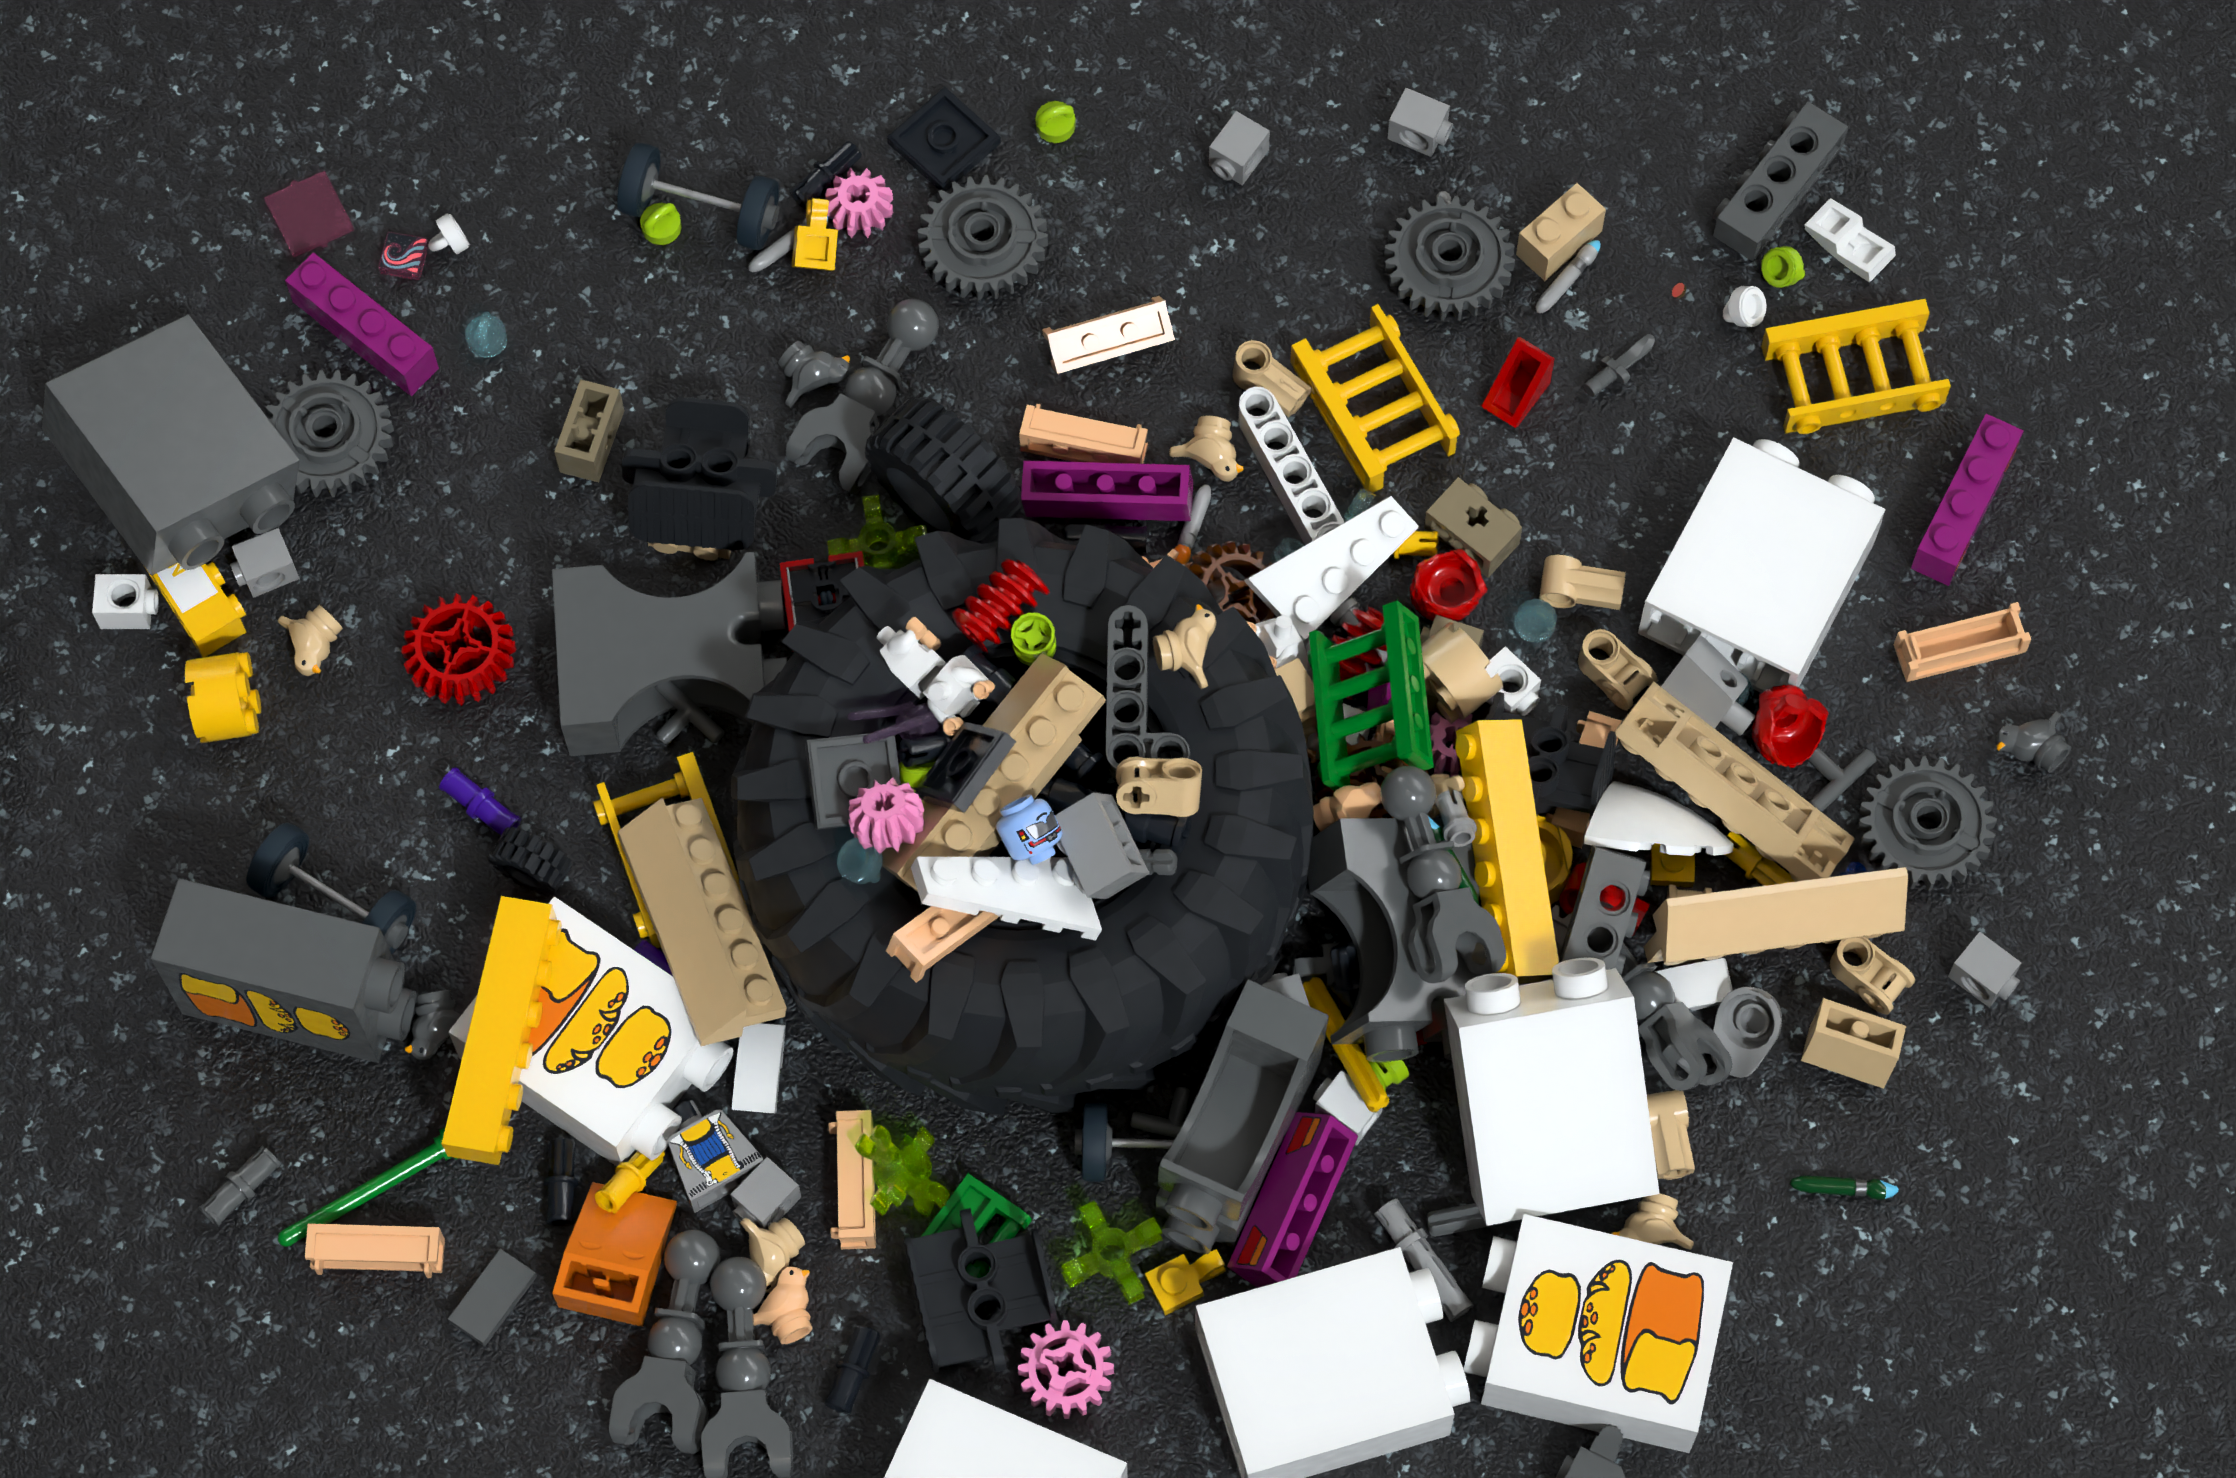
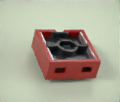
(816, 584)

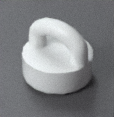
(450, 235)
(1745, 307)

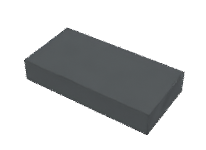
(492, 1297)

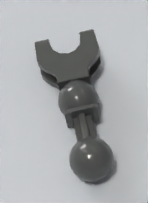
(867, 395)
(1445, 915)
(1668, 1027)
(674, 1344)
(743, 1376)

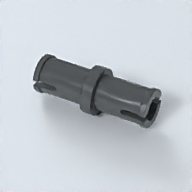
(239, 1186)

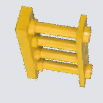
(1858, 328)
(1351, 431)
(686, 783)

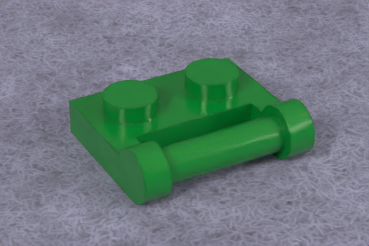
(983, 1205)

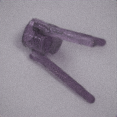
(912, 722)

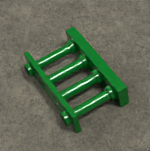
(1406, 706)

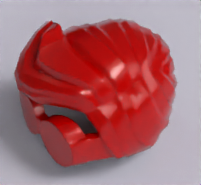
(1447, 586)
(1788, 725)

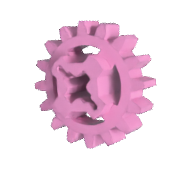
(1083, 1376)

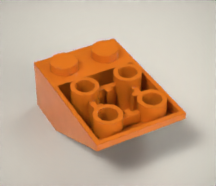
(614, 1257)

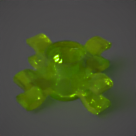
(875, 531)
(902, 1170)
(1139, 1238)

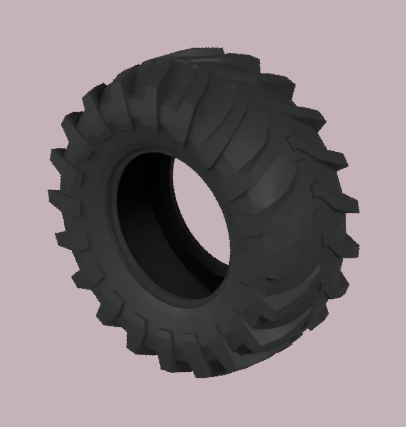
(1015, 1003)

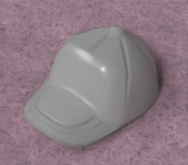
(1747, 1027)

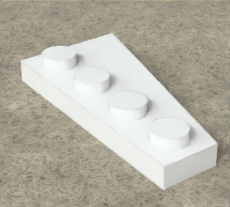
(1331, 567)
(1009, 890)

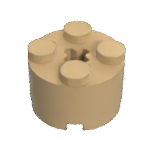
(1457, 673)

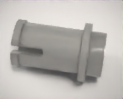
(1456, 822)

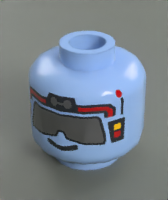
(1029, 829)

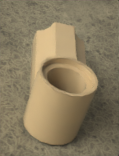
(1273, 376)
(1570, 583)
(1669, 1134)

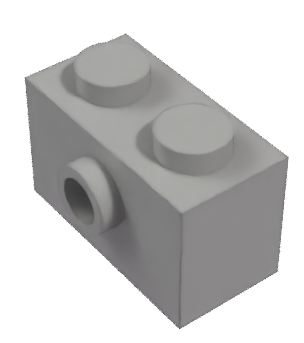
(1099, 846)

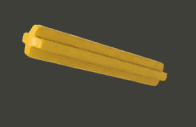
(1349, 1054)

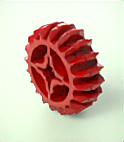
(431, 637)

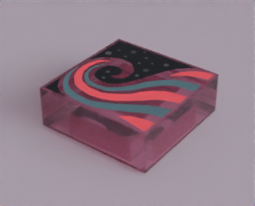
(403, 255)

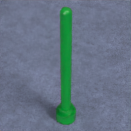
(366, 1191)

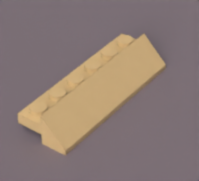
(1045, 719)
(1733, 786)
(1779, 916)
(701, 920)

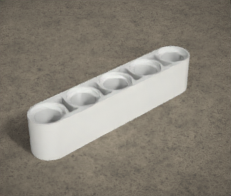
(1287, 462)

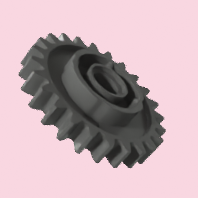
(989, 264)
(1445, 285)
(337, 405)
(1931, 794)

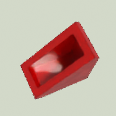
(1519, 382)

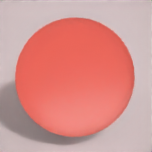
(1679, 290)

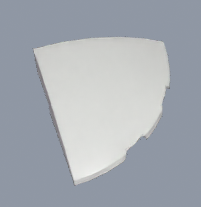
(1638, 818)

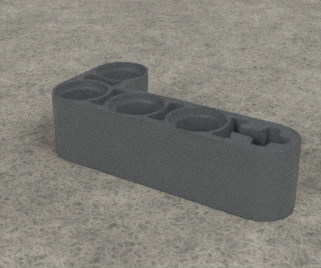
(1132, 693)

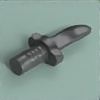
(1616, 369)

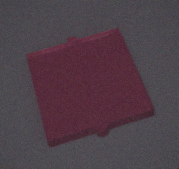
(309, 214)

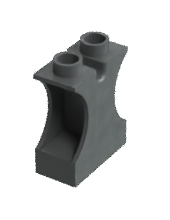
(624, 643)
(1362, 881)
(1239, 1118)

